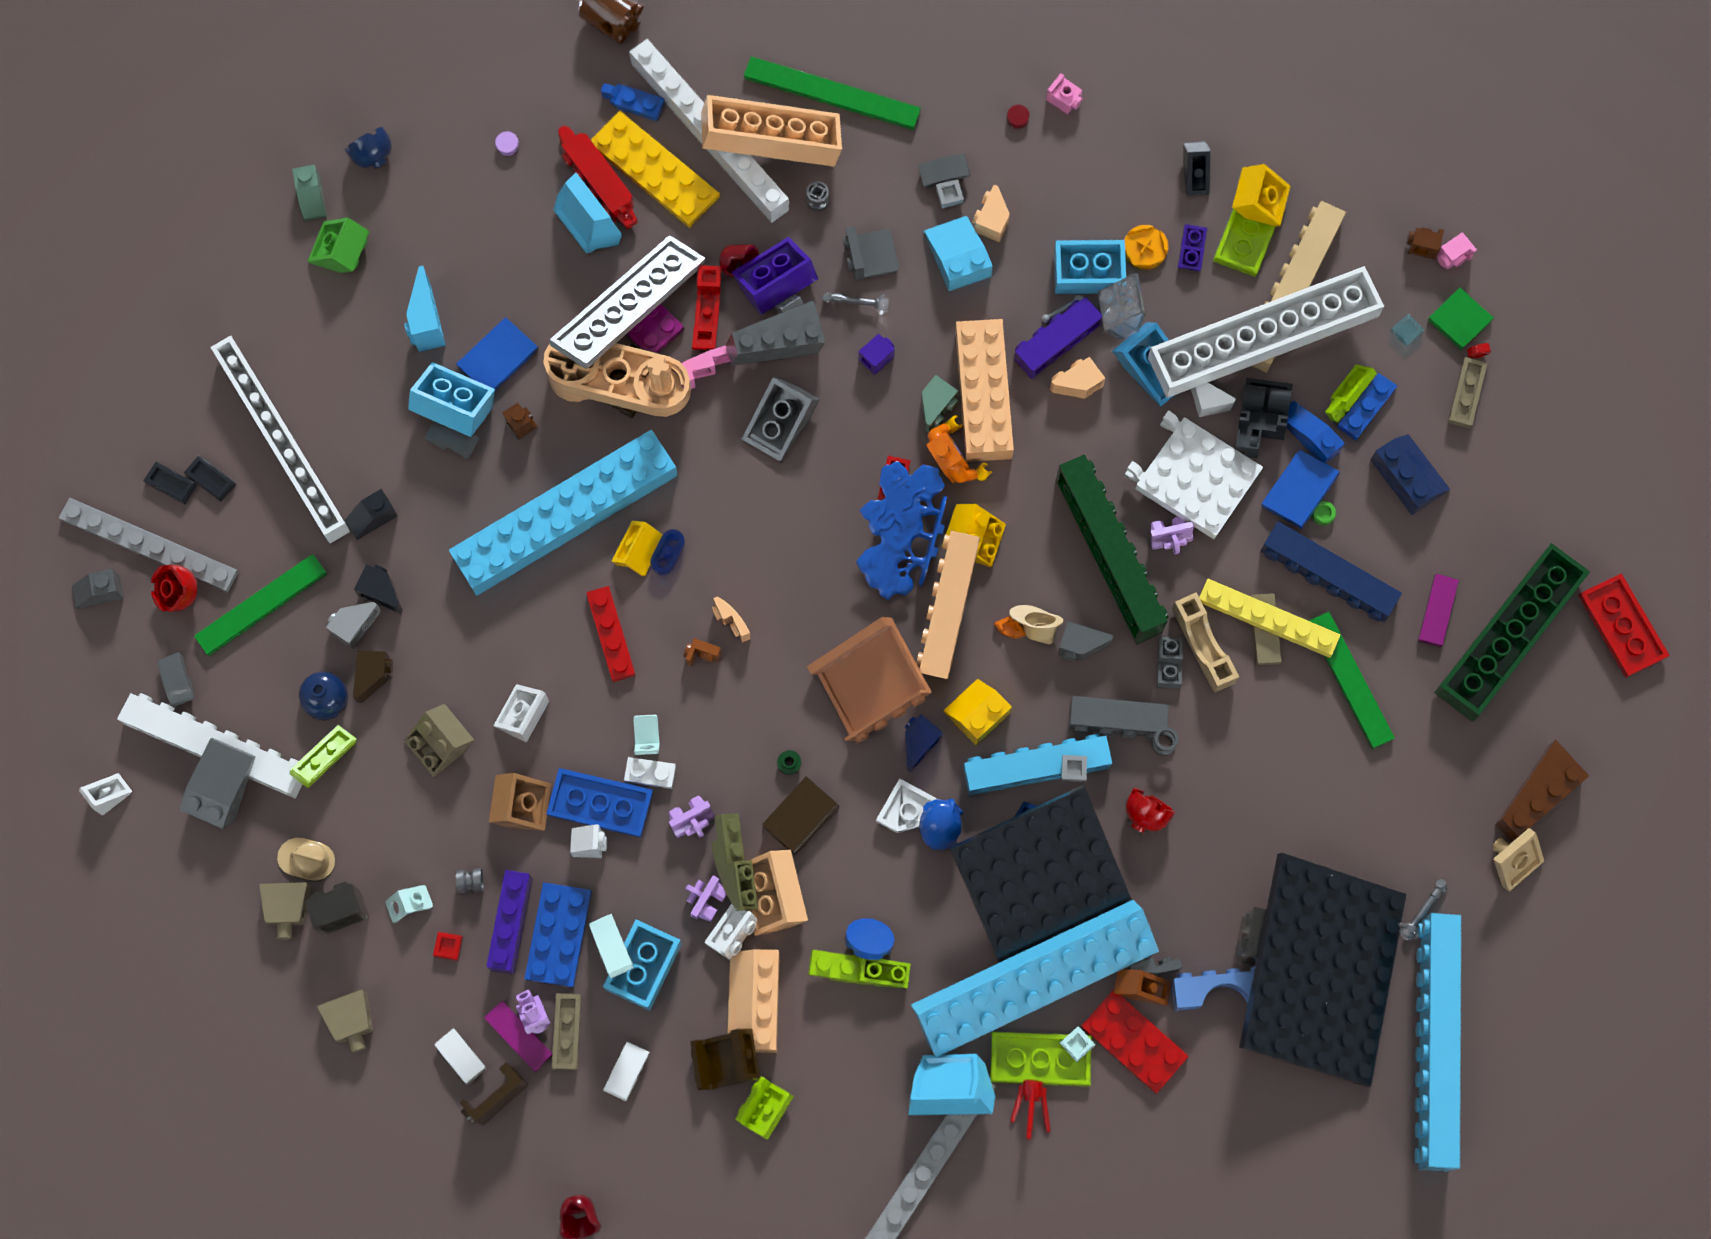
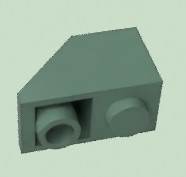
(936, 400)

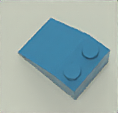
(1134, 355)

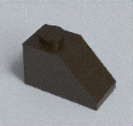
(370, 673)

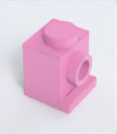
(1063, 101)
(1456, 252)

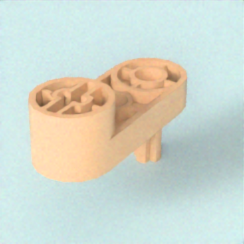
(655, 395)

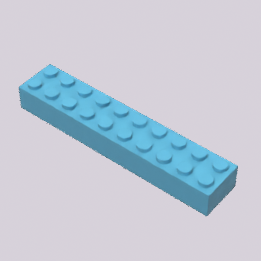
(563, 512)
(1035, 978)
(1438, 1043)

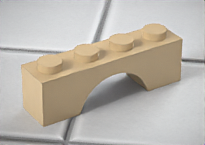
(1195, 626)

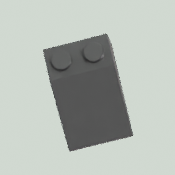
(780, 418)
(218, 784)

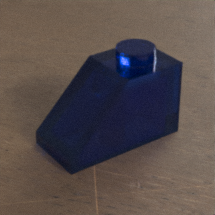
(919, 740)

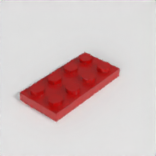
(1623, 625)
(1134, 1041)

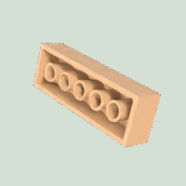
(770, 131)
(984, 390)
(949, 604)

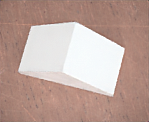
(1211, 400)
(106, 793)

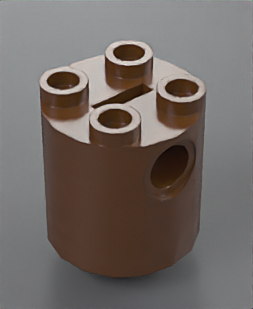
(612, 17)

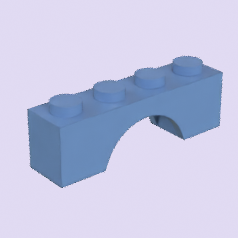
(1191, 991)

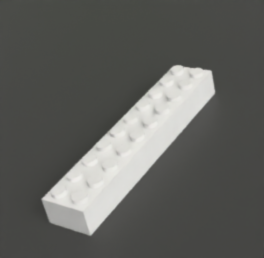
(1265, 331)

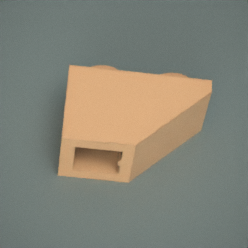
(993, 217)
(1079, 381)

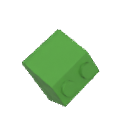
(339, 245)

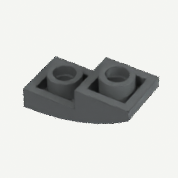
(944, 170)
(446, 437)
(1169, 662)
(175, 679)
(1165, 966)

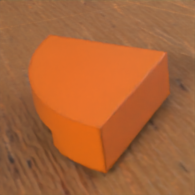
(1010, 628)

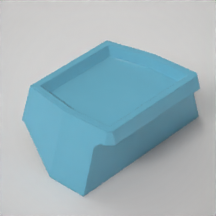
(585, 216)
(951, 1086)

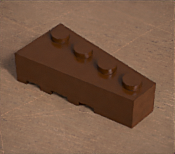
(1547, 784)

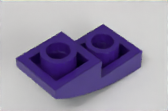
(1192, 247)

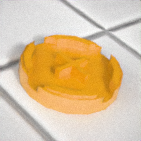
(1145, 247)

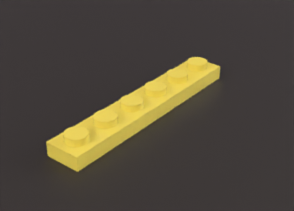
(1269, 618)

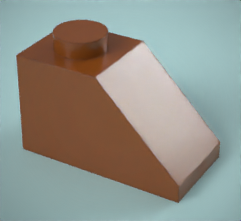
(1142, 986)

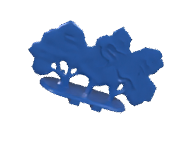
(898, 523)

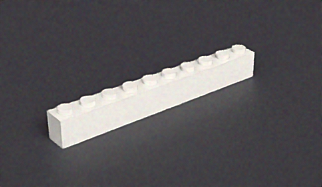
(688, 108)
(280, 439)

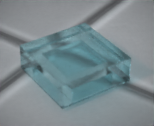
(1407, 330)

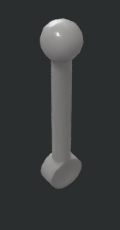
(1046, 318)

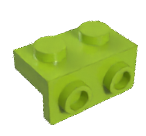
(764, 1108)

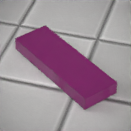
(1438, 610)
(513, 1032)

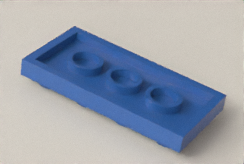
(599, 802)
(558, 935)

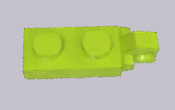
(1349, 391)

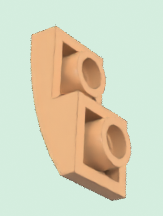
(727, 614)

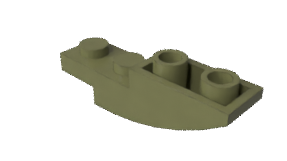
(732, 868)

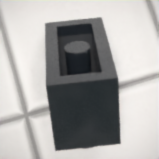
(1196, 168)
(370, 514)
(378, 588)

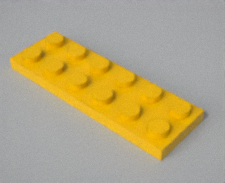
(655, 169)

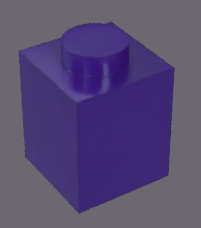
(876, 353)

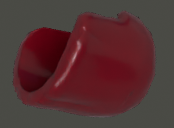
(733, 253)
(582, 1227)

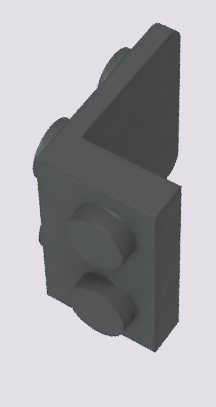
(870, 253)

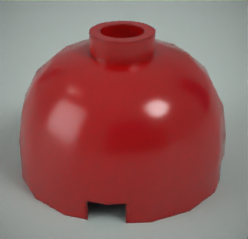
(173, 588)
(1147, 811)

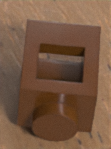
(1424, 242)
(519, 420)

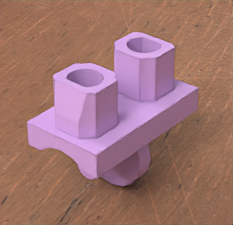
(1171, 536)
(692, 820)
(701, 908)
(532, 1012)

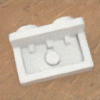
(731, 932)

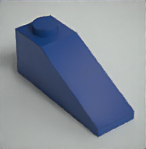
(1313, 433)

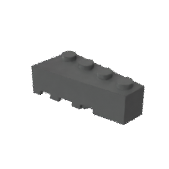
(778, 337)

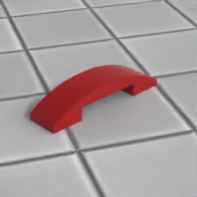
(707, 308)

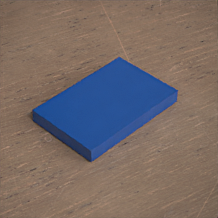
(497, 355)
(1300, 489)

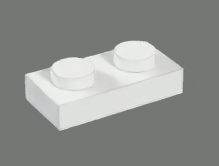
(650, 773)

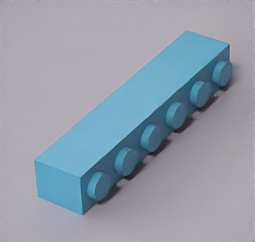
(1034, 765)

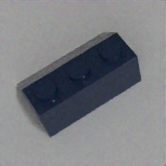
(1409, 473)

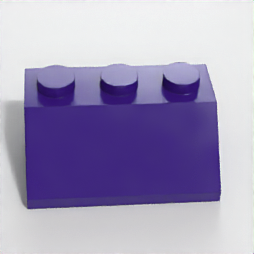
(775, 275)

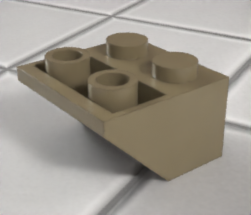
(438, 739)

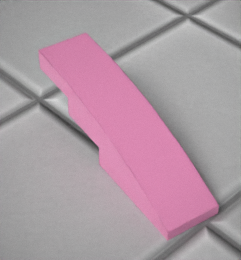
(705, 363)

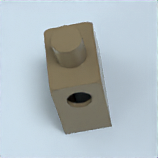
(285, 906)
(348, 1019)

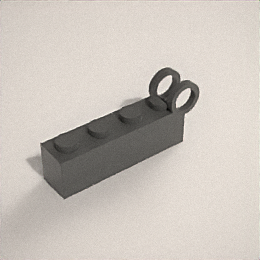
(1123, 718)

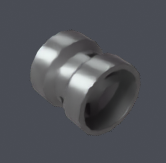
(818, 201)
(466, 881)

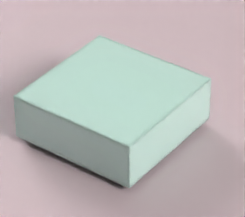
(1077, 1044)

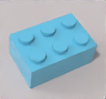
(1088, 265)
(451, 399)
(652, 958)

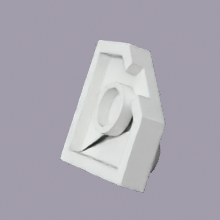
(903, 807)

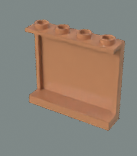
(871, 678)

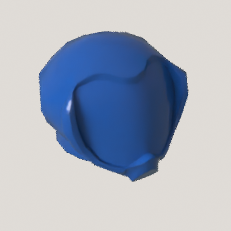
(940, 824)

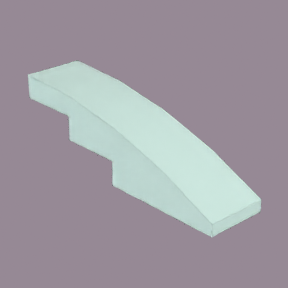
(611, 946)

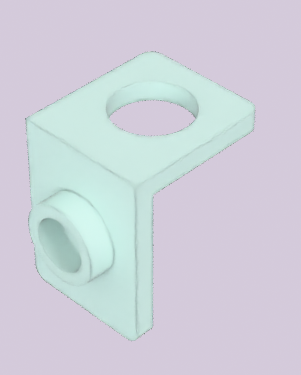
(646, 734)
(409, 901)

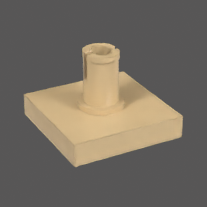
(1517, 859)

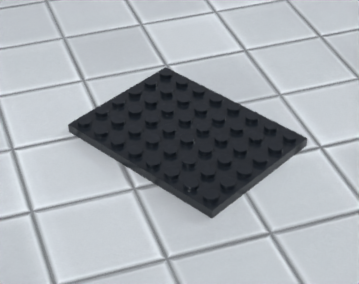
(1323, 970)

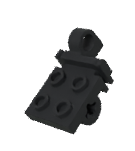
(1262, 414)

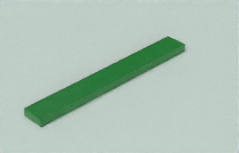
(832, 93)

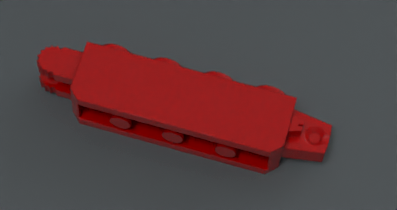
(598, 176)

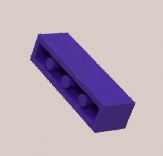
(1058, 337)
(509, 922)

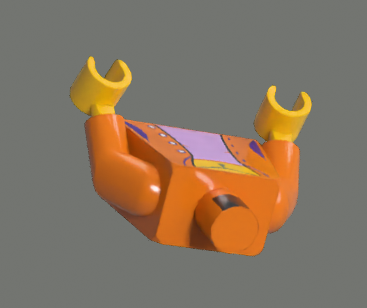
(949, 456)

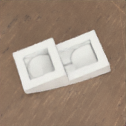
(460, 1056)
(626, 1071)

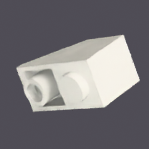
(588, 842)

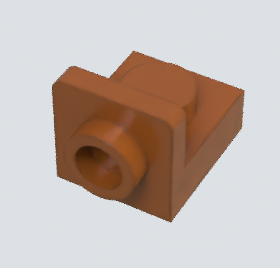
(705, 651)

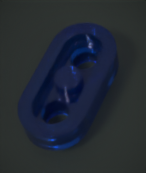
(667, 553)

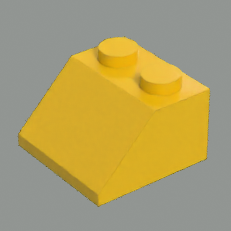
(1261, 195)
(978, 711)

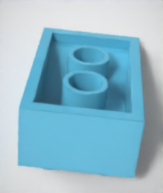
(959, 253)
(422, 315)

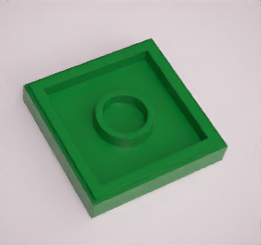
(1460, 318)

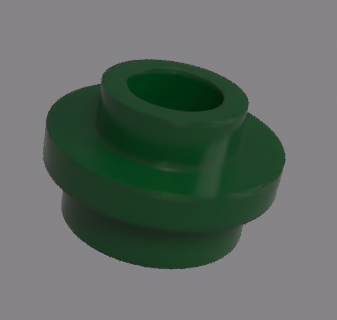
(789, 769)

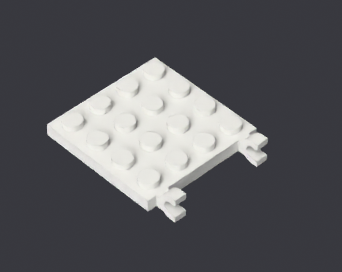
(1196, 476)

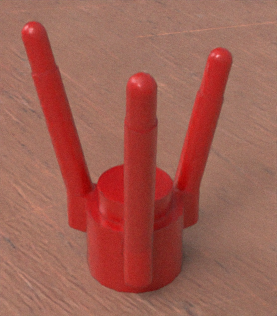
(1032, 1091)

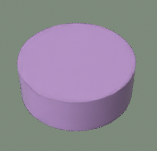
(507, 143)

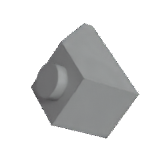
(352, 622)

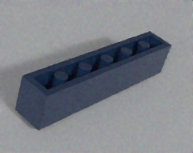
(1331, 572)

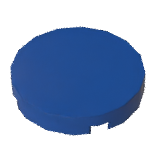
(869, 938)

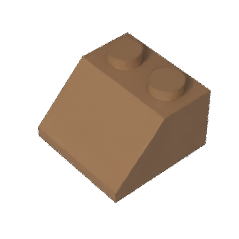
(519, 802)

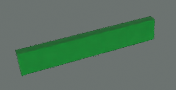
(260, 605)
(1355, 688)

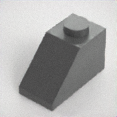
(97, 589)
(1082, 642)

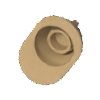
(1036, 622)
(306, 859)

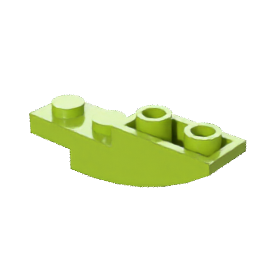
(859, 970)

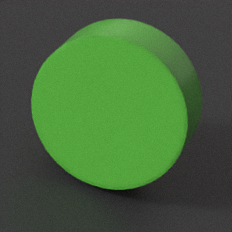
(1324, 513)

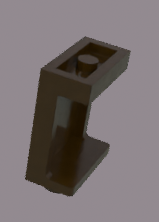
(725, 1060)
(498, 1099)

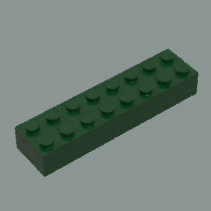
(1111, 549)
(1511, 632)

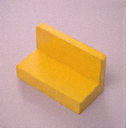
(637, 547)

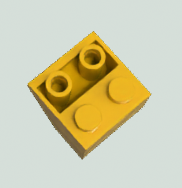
(978, 522)

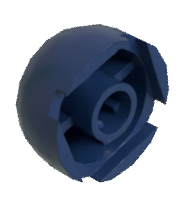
(370, 149)
(323, 695)

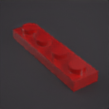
(610, 634)

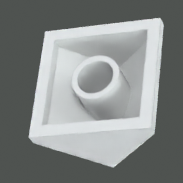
(522, 712)

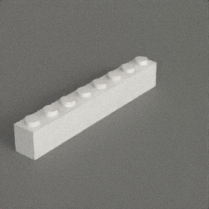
(193, 737)

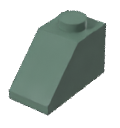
(309, 192)

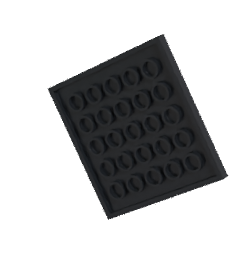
(1040, 873)

